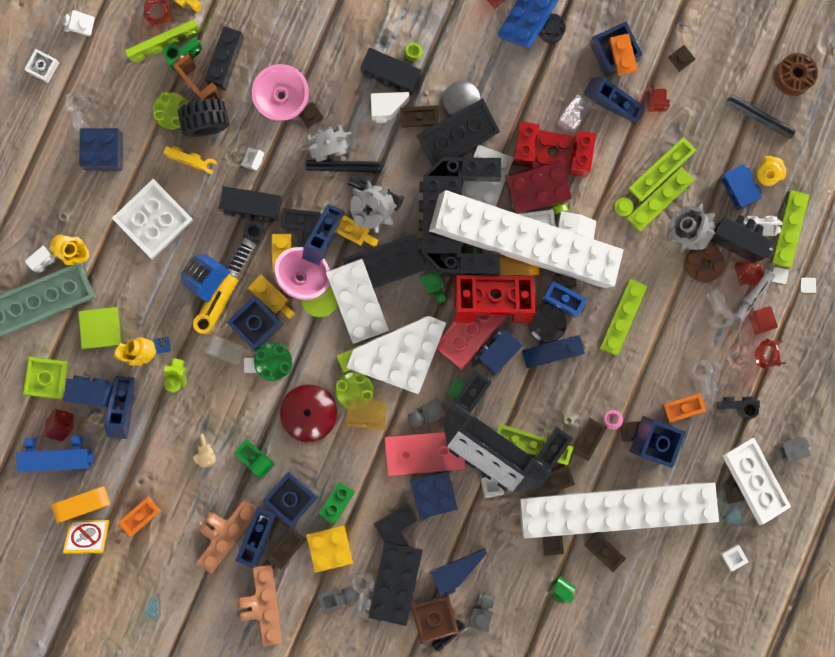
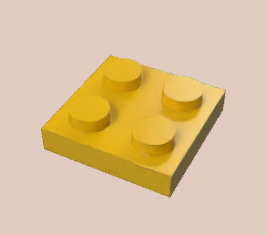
(329, 548)

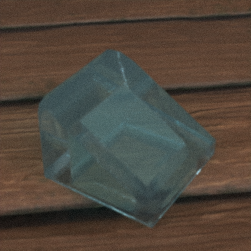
(153, 608)

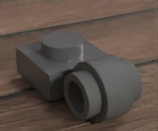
(431, 411)
(332, 600)
(481, 616)

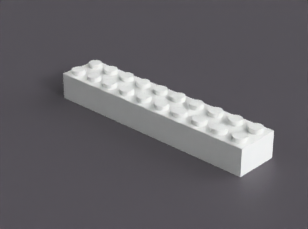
(525, 239)
(618, 510)

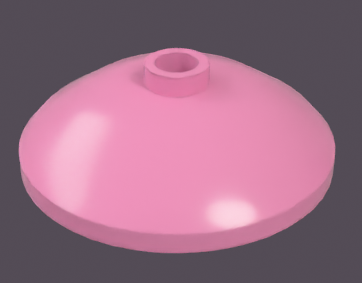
(280, 80)
(292, 266)

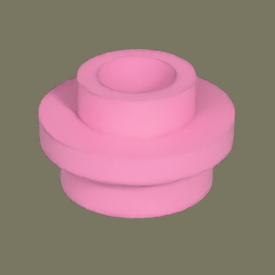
(613, 413)

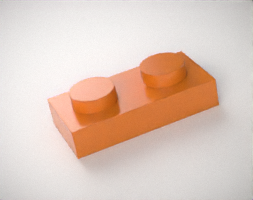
(623, 54)
(684, 408)
(139, 516)

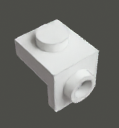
(78, 22)

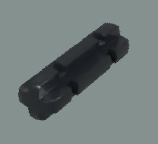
(439, 644)

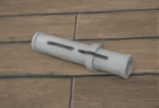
(751, 299)

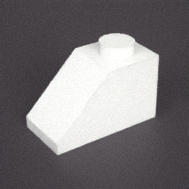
(387, 105)
(577, 224)

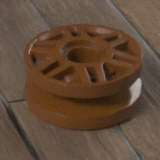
(787, 82)

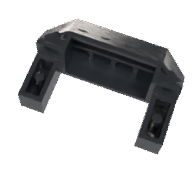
(443, 252)
(493, 452)

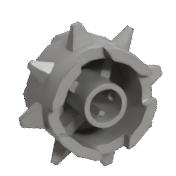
(326, 142)
(372, 207)
(692, 228)

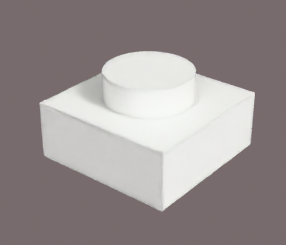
(252, 159)
(490, 488)
(734, 557)

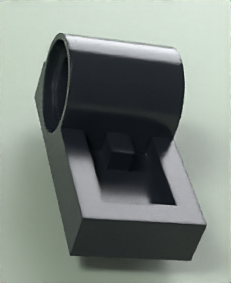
(729, 403)

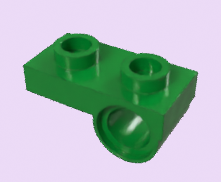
(192, 48)
(254, 459)
(336, 503)
(562, 591)

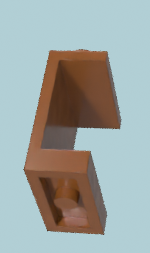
(184, 66)

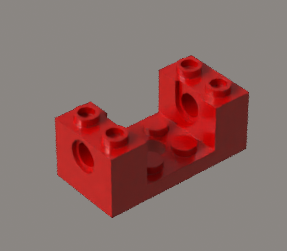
(574, 151)
(474, 298)

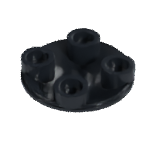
(548, 324)

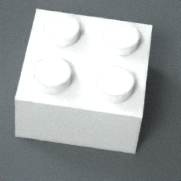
(41, 66)
(40, 259)

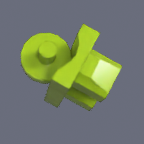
(175, 376)

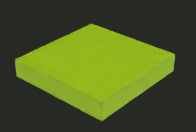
(99, 328)
(45, 378)

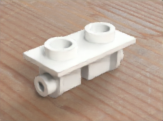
(769, 223)

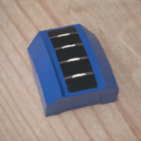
(203, 276)

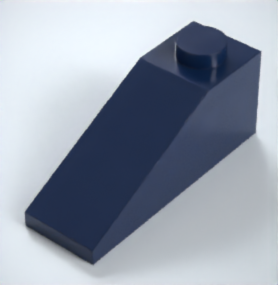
(613, 99)
(322, 235)
(553, 351)
(120, 408)
(256, 538)
(454, 573)

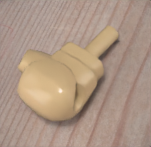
(205, 455)

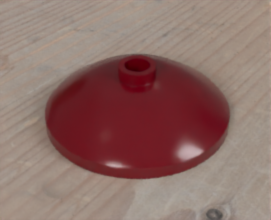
(322, 415)

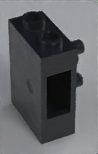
(742, 239)

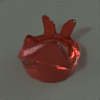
(168, 15)
(749, 273)
(760, 360)

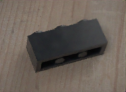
(224, 58)
(390, 71)
(250, 204)

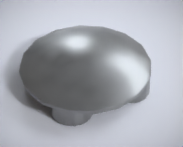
(459, 96)

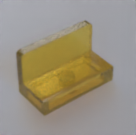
(366, 413)

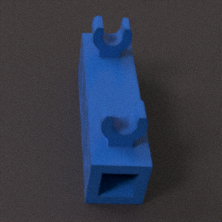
(54, 460)

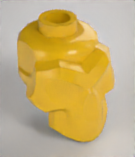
(771, 171)
(69, 249)
(136, 352)

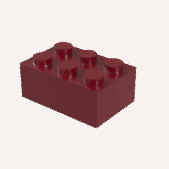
(538, 187)

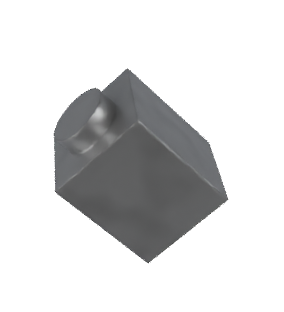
(794, 449)

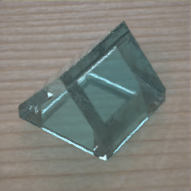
(733, 516)

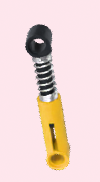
(229, 283)

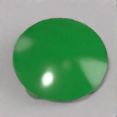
(273, 361)

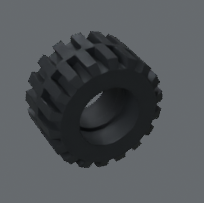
(203, 117)

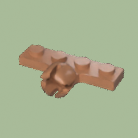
(223, 534)
(262, 605)

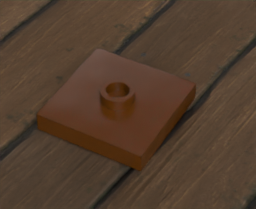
(435, 619)

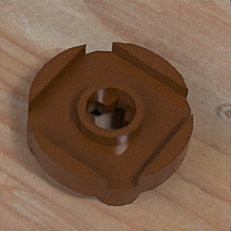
(715, 265)

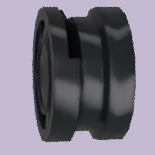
(553, 29)

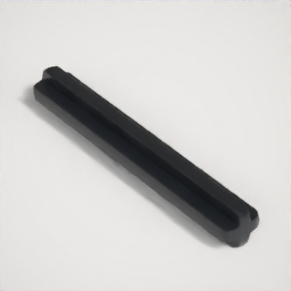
(761, 116)
(343, 166)

